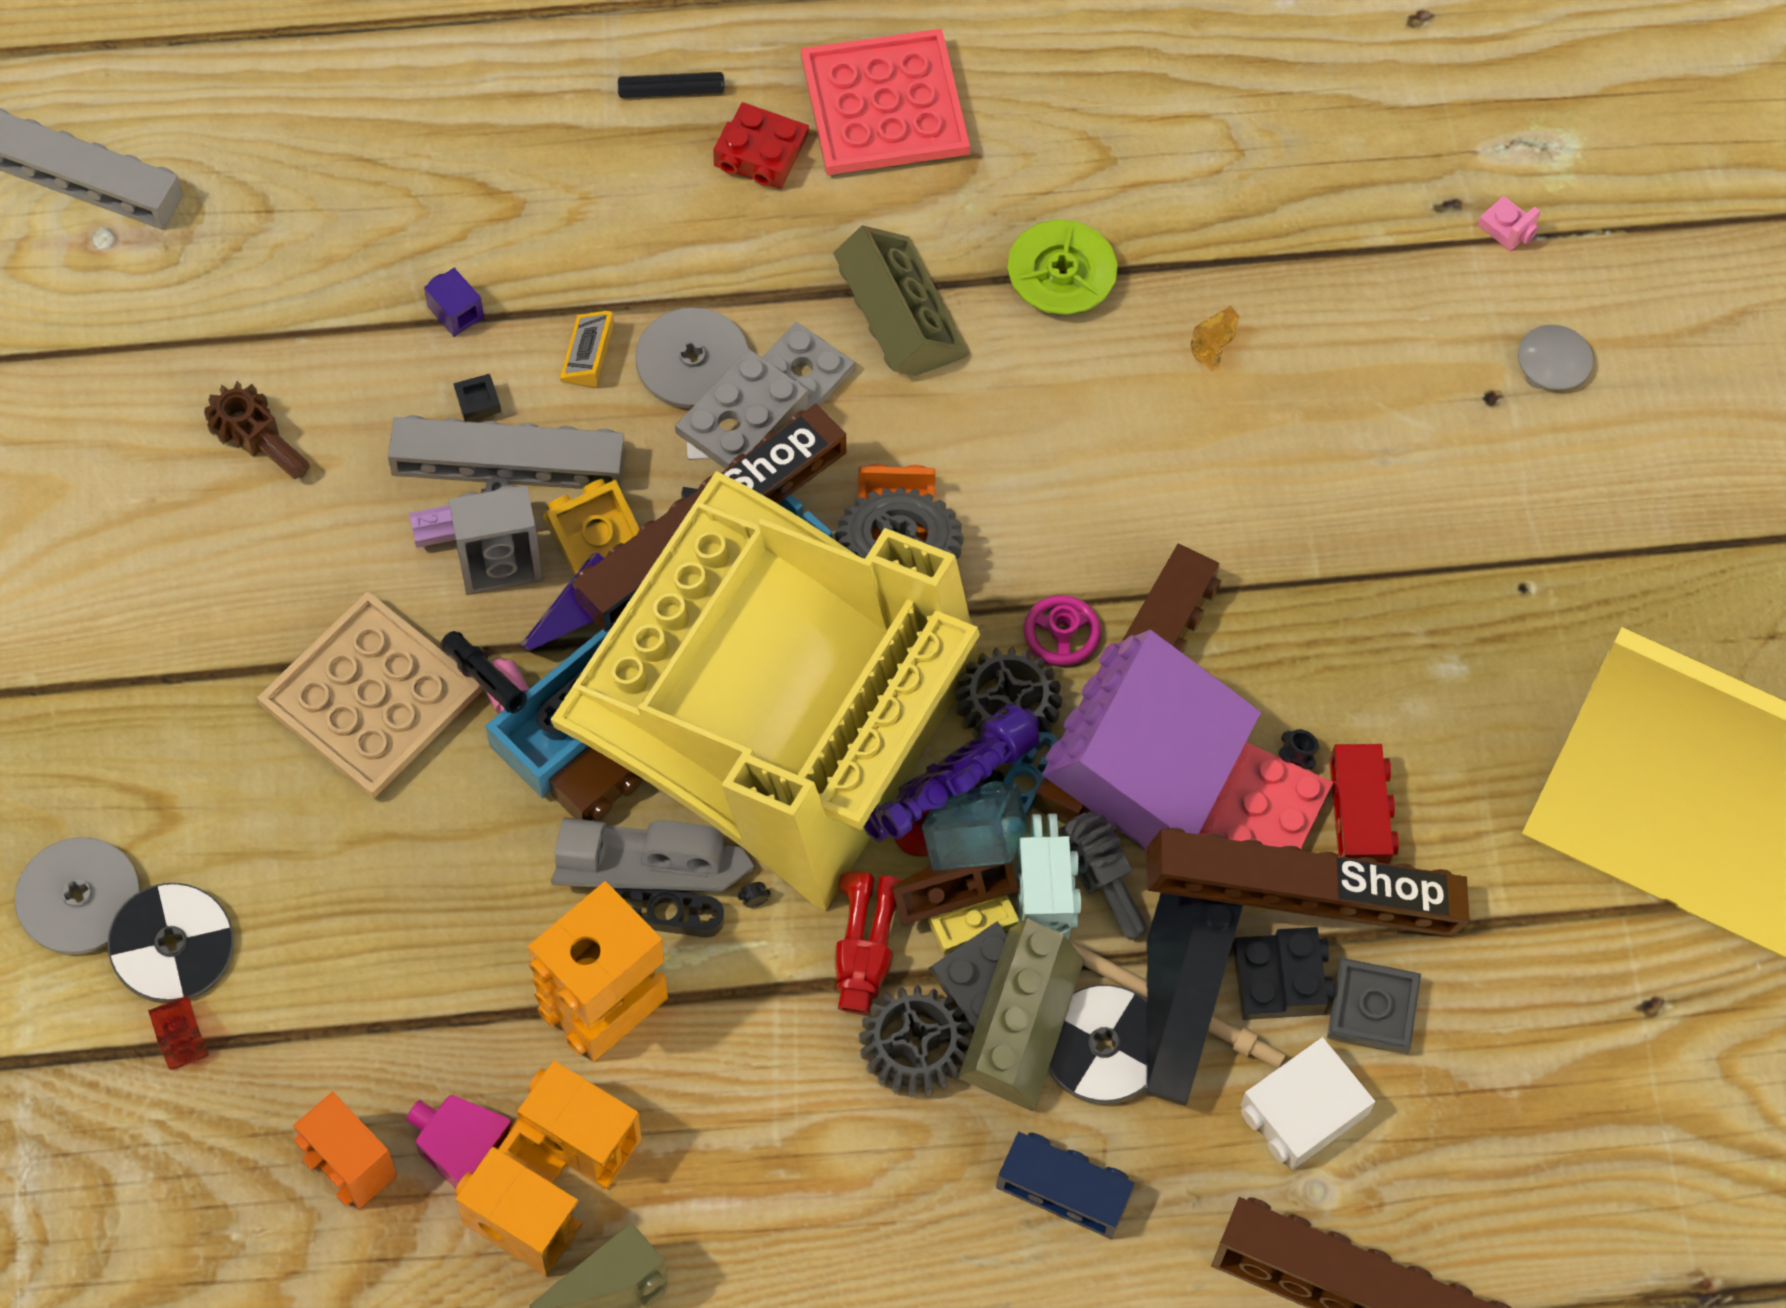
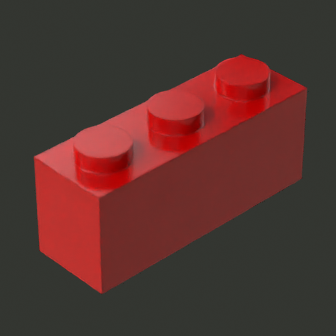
(1362, 802)

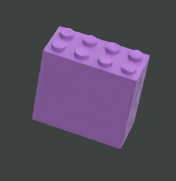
(1150, 739)

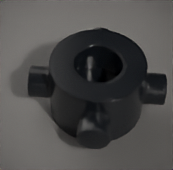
(754, 894)

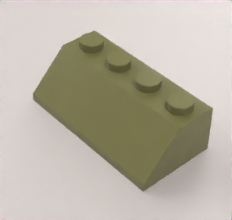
(899, 301)
(1023, 1014)

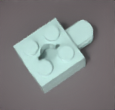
(1047, 878)

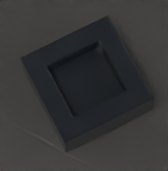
(477, 397)

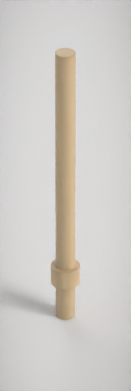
(1244, 1041)

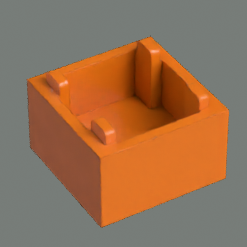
(344, 1151)

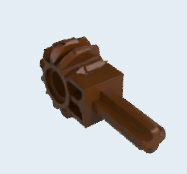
(254, 429)

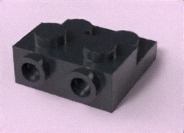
(1283, 974)

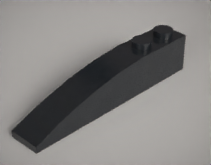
(1183, 979)

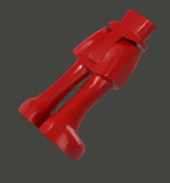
(858, 962)

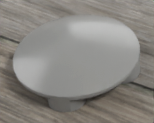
(1555, 358)

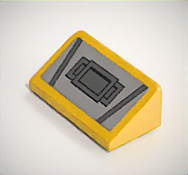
(588, 348)

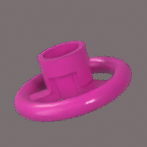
(1063, 614)

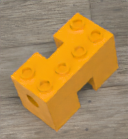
(597, 972)
(513, 1190)

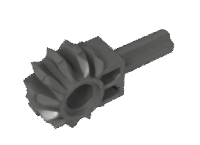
(1103, 867)

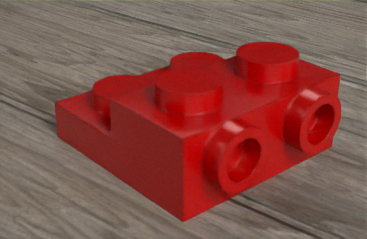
(760, 145)

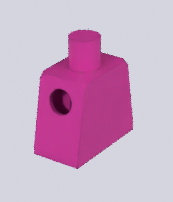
(456, 1135)

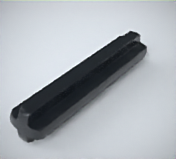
(671, 84)

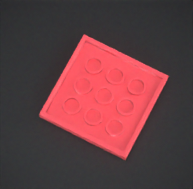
(884, 101)

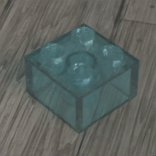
(976, 827)

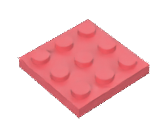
(1267, 801)

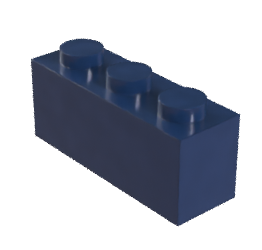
(1065, 1184)

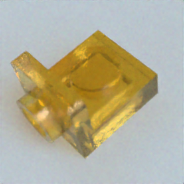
(1212, 336)

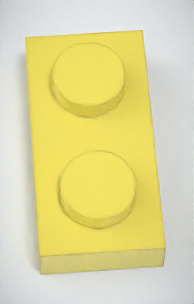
(961, 925)

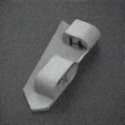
(662, 857)

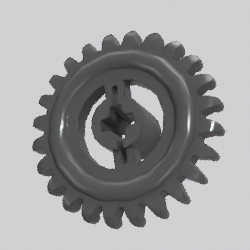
(898, 513)

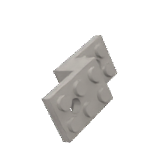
(764, 394)

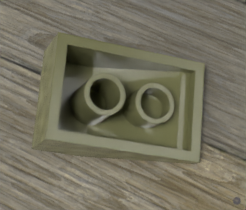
(616, 1275)

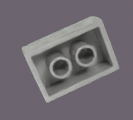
(496, 539)

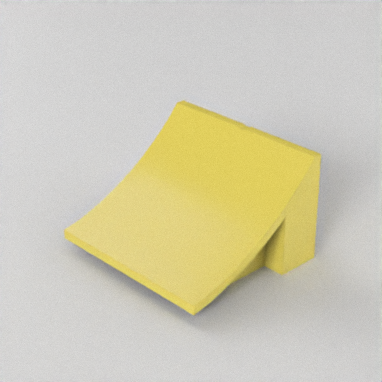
(778, 679)
(1676, 789)

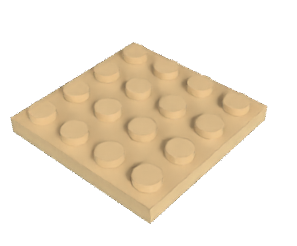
(369, 694)

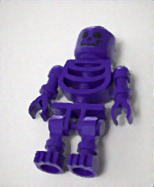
(1003, 739)

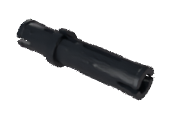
(474, 663)

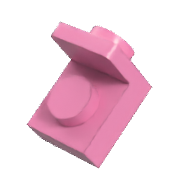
(1509, 223)

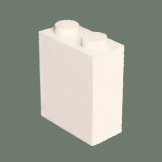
(1306, 1104)

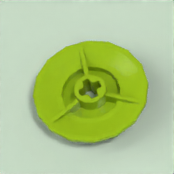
(1067, 245)

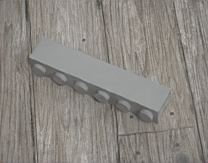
(88, 171)
(513, 452)

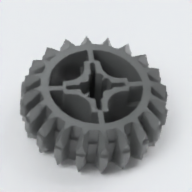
(1035, 687)
(897, 1046)

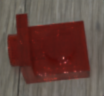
(178, 1033)

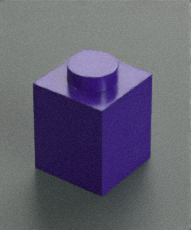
(453, 301)

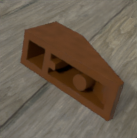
(946, 890)

